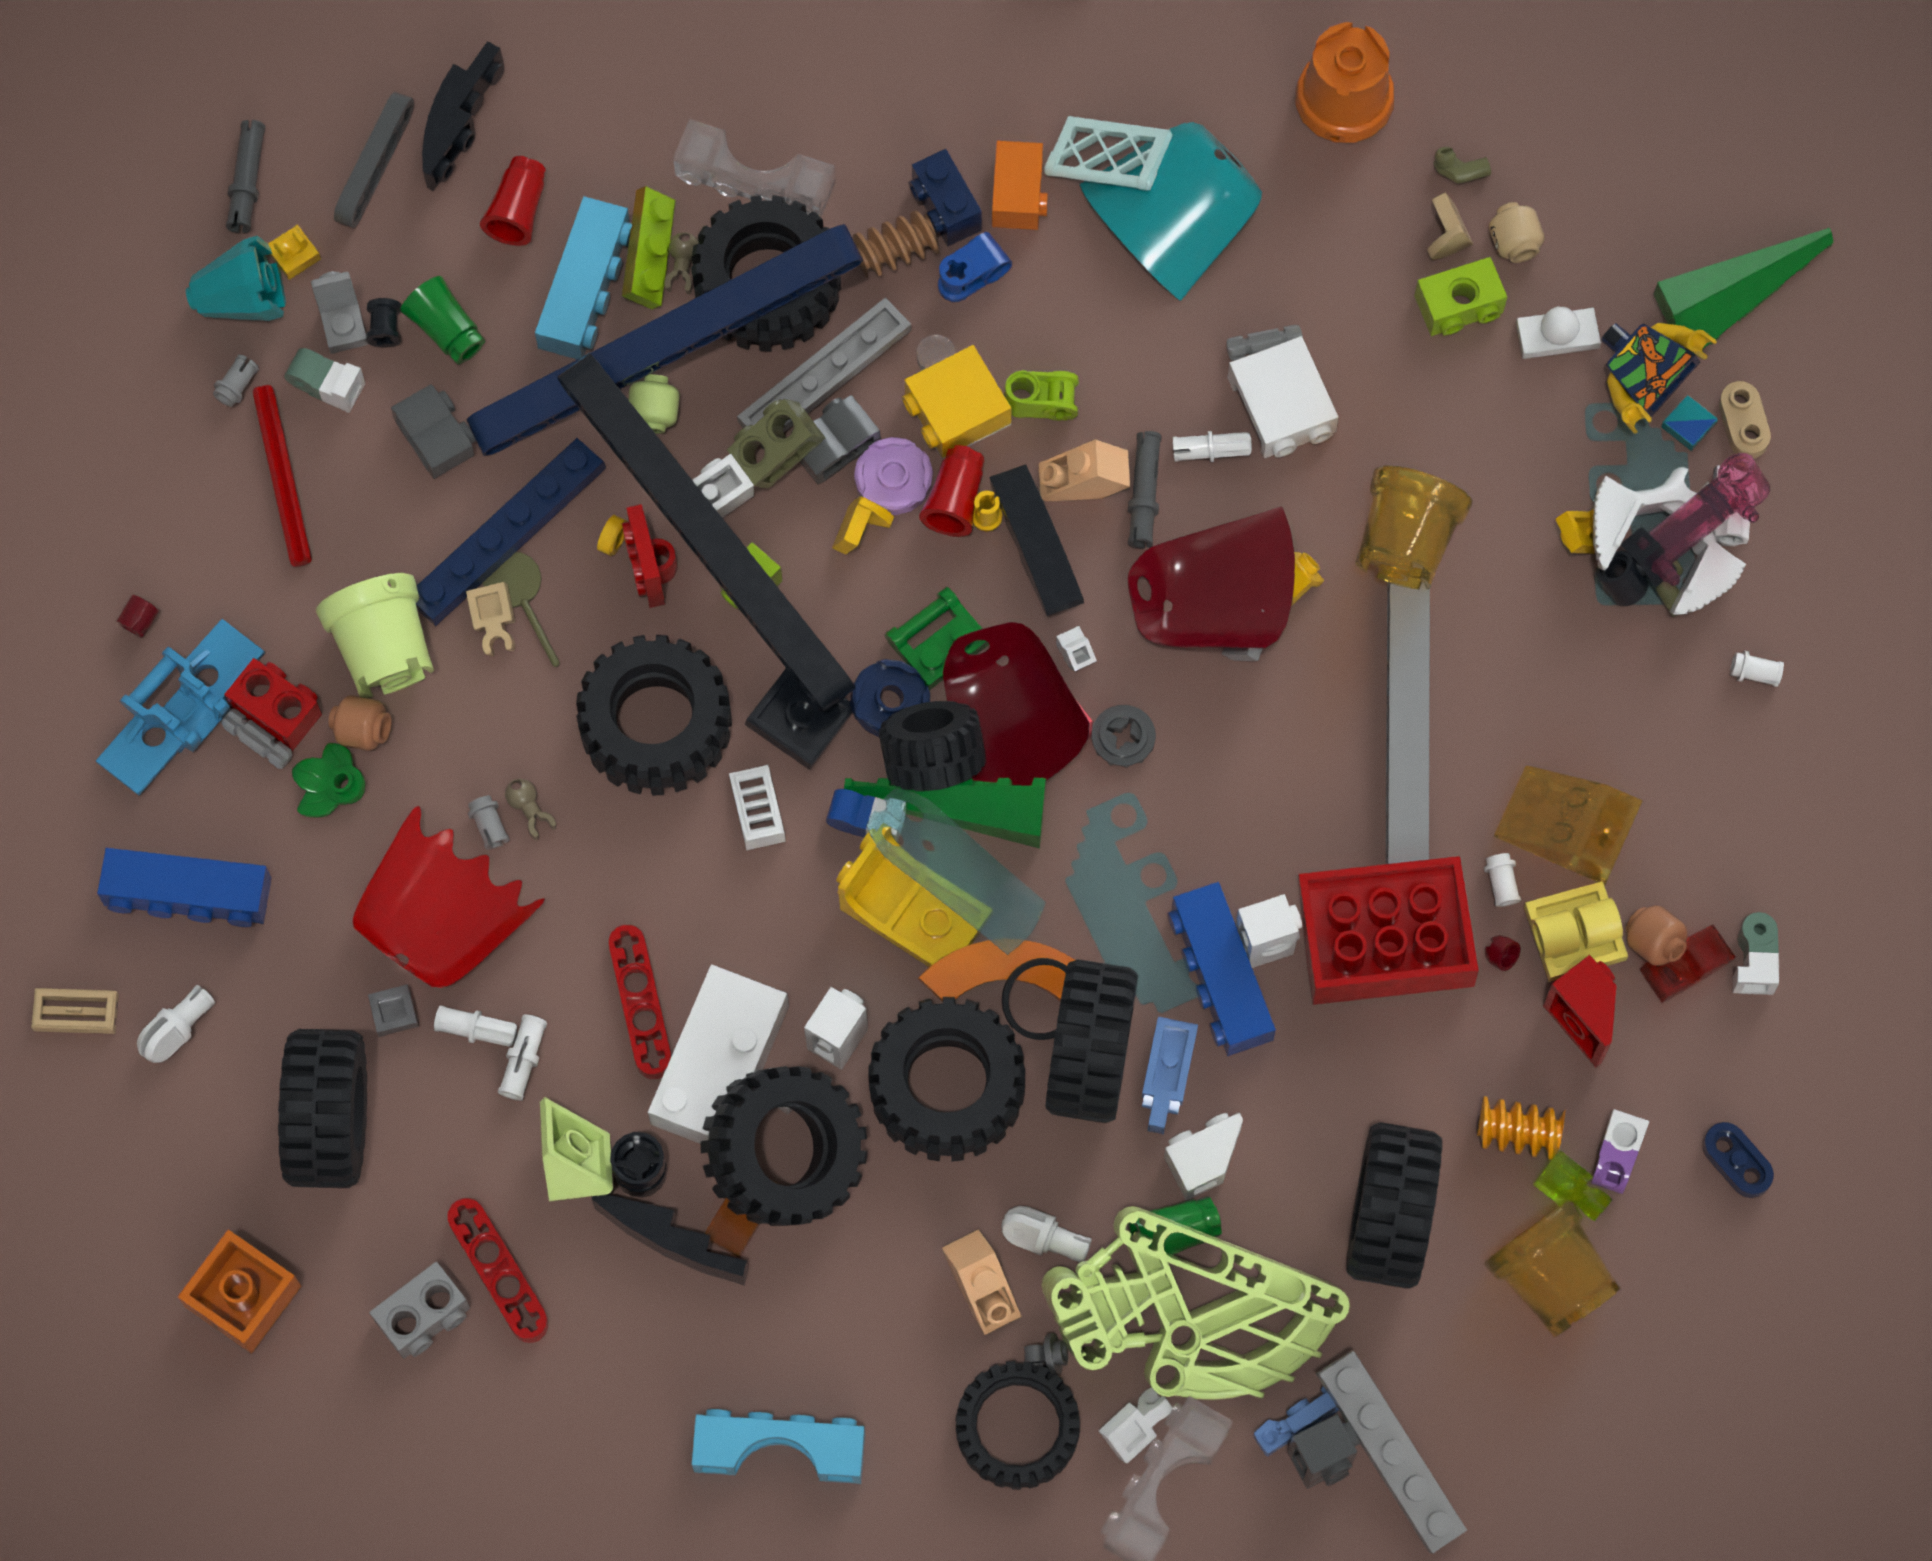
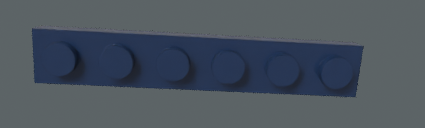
(507, 530)

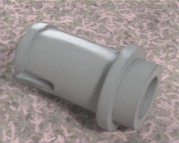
(234, 382)
(488, 822)

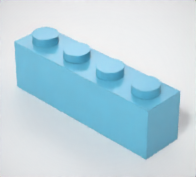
(583, 279)

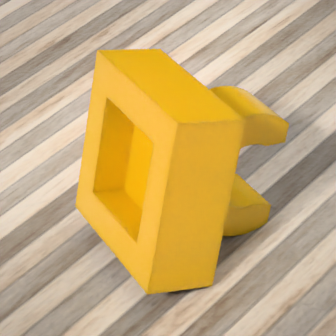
(293, 252)

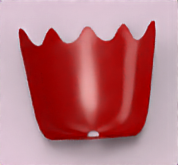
(429, 891)

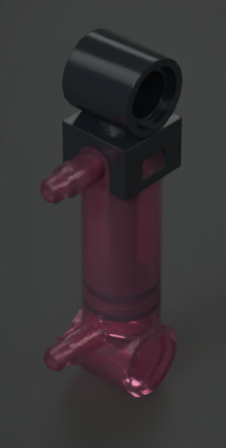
(1652, 553)

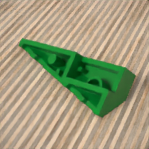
(1731, 289)
(979, 806)

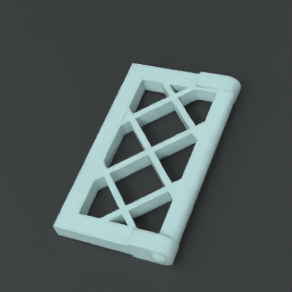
(1099, 129)

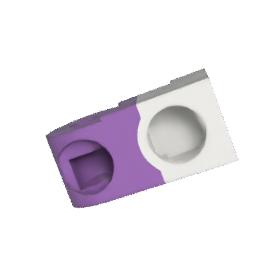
(1619, 1151)

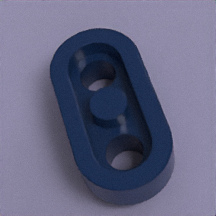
(1740, 1159)

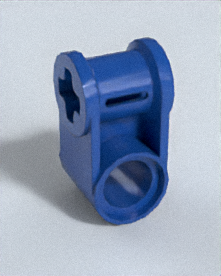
(976, 263)

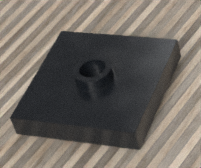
(795, 723)

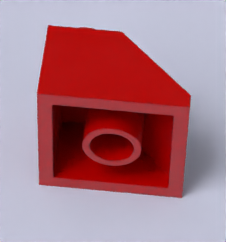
(1585, 1007)

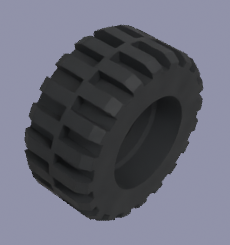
(756, 228)
(646, 666)
(947, 1026)
(1091, 1041)
(322, 1108)
(834, 1146)
(1394, 1205)

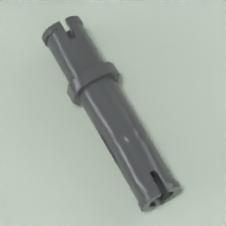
(243, 190)
(1143, 504)

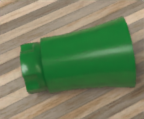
(443, 320)
(1198, 1214)

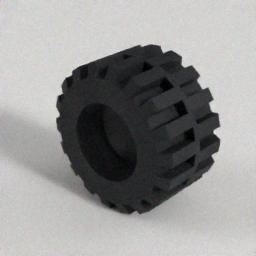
(932, 745)

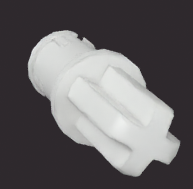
(1212, 446)
(475, 1026)

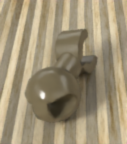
(682, 253)
(524, 799)

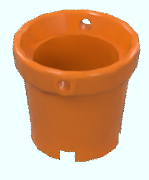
(1346, 85)

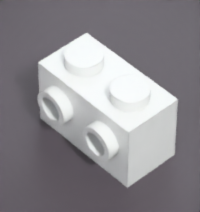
(725, 484)

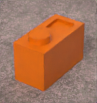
(1018, 185)

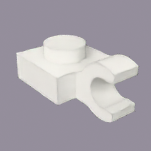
(1132, 1426)

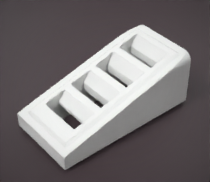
(761, 836)

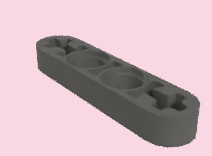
(374, 160)

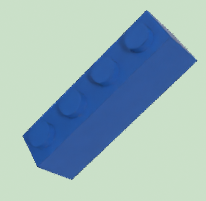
(184, 887)
(1222, 969)

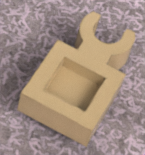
(491, 611)

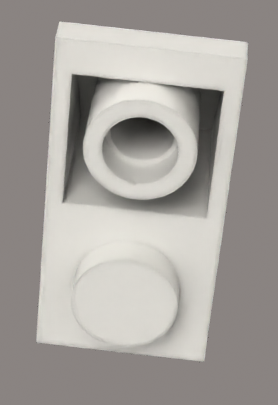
(1203, 1158)

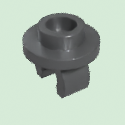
(1051, 1354)

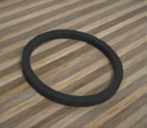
(1006, 991)

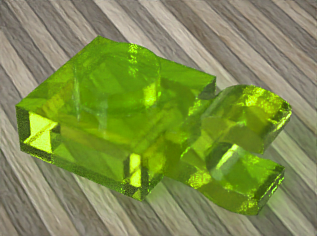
(1567, 1181)

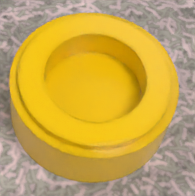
(611, 536)

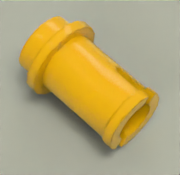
(987, 511)

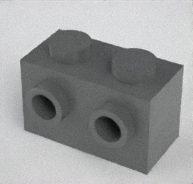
(1324, 1452)

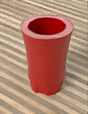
(515, 203)
(952, 498)

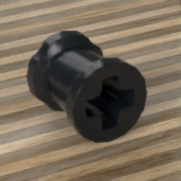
(383, 322)

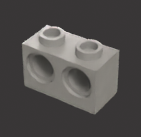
(413, 1302)

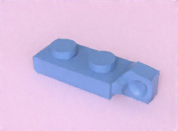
(1168, 1070)
(1302, 1416)

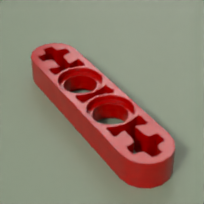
(642, 1001)
(501, 1268)

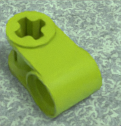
(1044, 393)

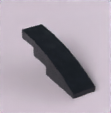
(1036, 540)
(657, 1230)

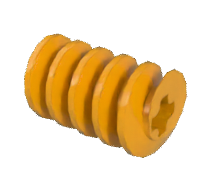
(1520, 1128)

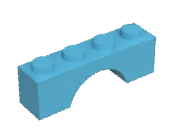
(726, 1442)

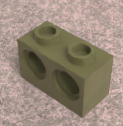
(780, 452)

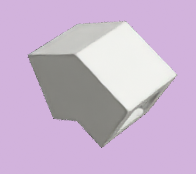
(1075, 649)

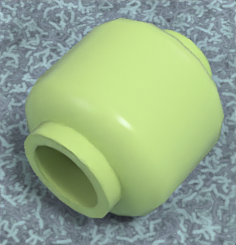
(655, 402)

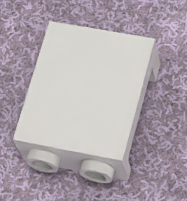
(1284, 397)

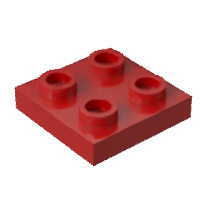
(642, 555)

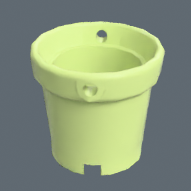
(378, 632)

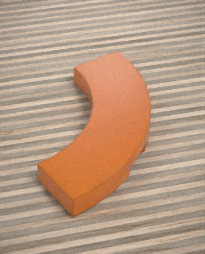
(987, 963)

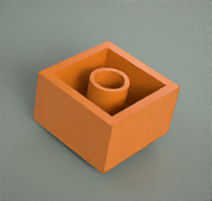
(239, 1291)

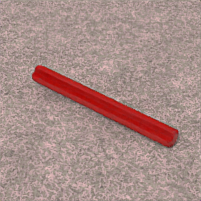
(281, 476)

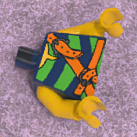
(1650, 366)

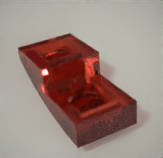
(1703, 956)

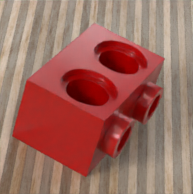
(268, 708)

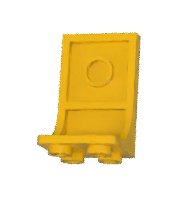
(899, 907)

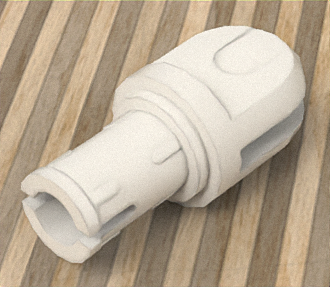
(173, 1027)
(1041, 1233)

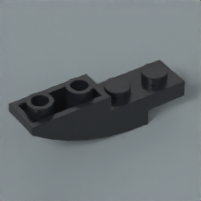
(450, 119)

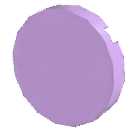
(894, 475)

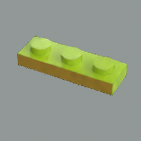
(648, 247)

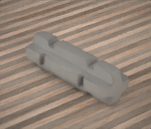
(1256, 342)
(257, 738)

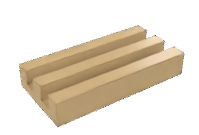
(72, 1026)

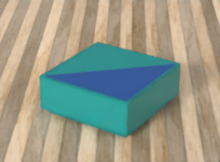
(1689, 423)

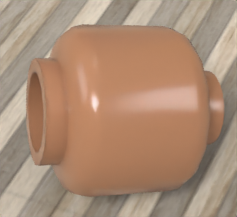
(360, 723)
(1656, 935)

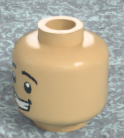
(1516, 232)

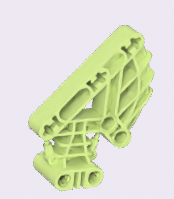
(1102, 1306)

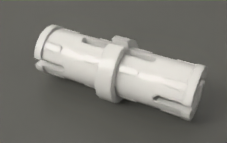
(522, 1059)

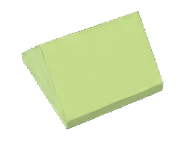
(573, 1154)

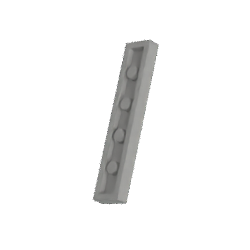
(835, 362)
(1391, 1452)

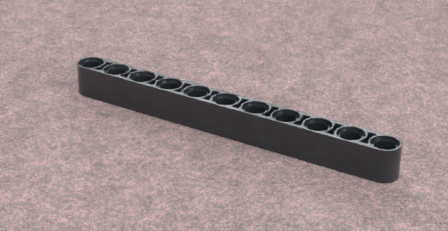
(706, 533)

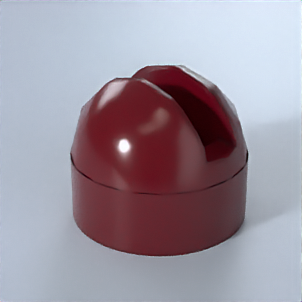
(1502, 952)

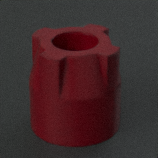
(137, 616)

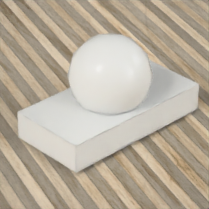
(1558, 332)

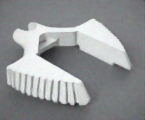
(1614, 511)

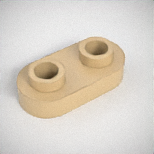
(1744, 417)

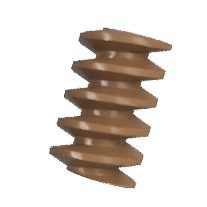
(896, 242)

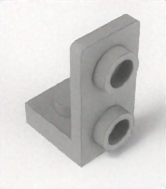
(339, 311)

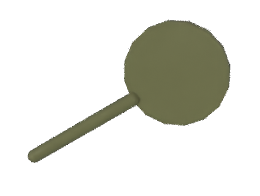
(523, 583)

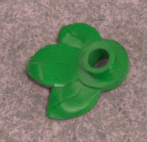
(323, 778)

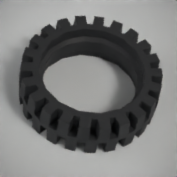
(1020, 1375)

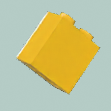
(956, 401)

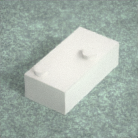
(720, 1043)

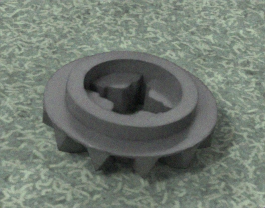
(1115, 720)

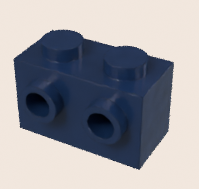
(945, 197)

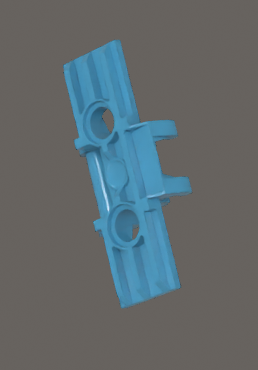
(187, 715)

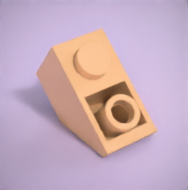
(1085, 473)
(981, 1281)

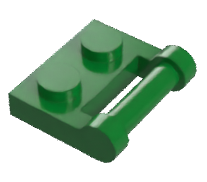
(931, 654)

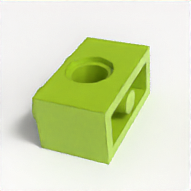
(1475, 281)

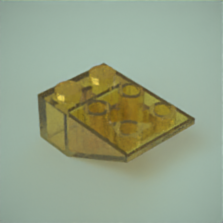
(1569, 821)

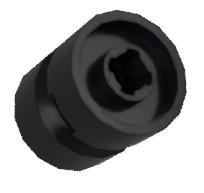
(638, 1164)

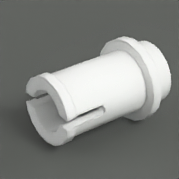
(1756, 669)
(1502, 879)

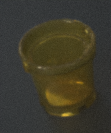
(1410, 525)
(1555, 1269)

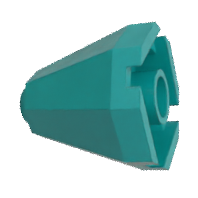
(239, 284)

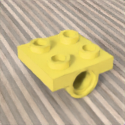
(1575, 926)

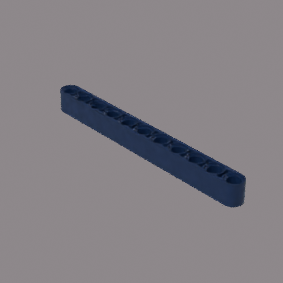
(673, 335)

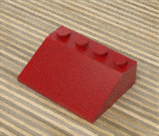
(1387, 930)

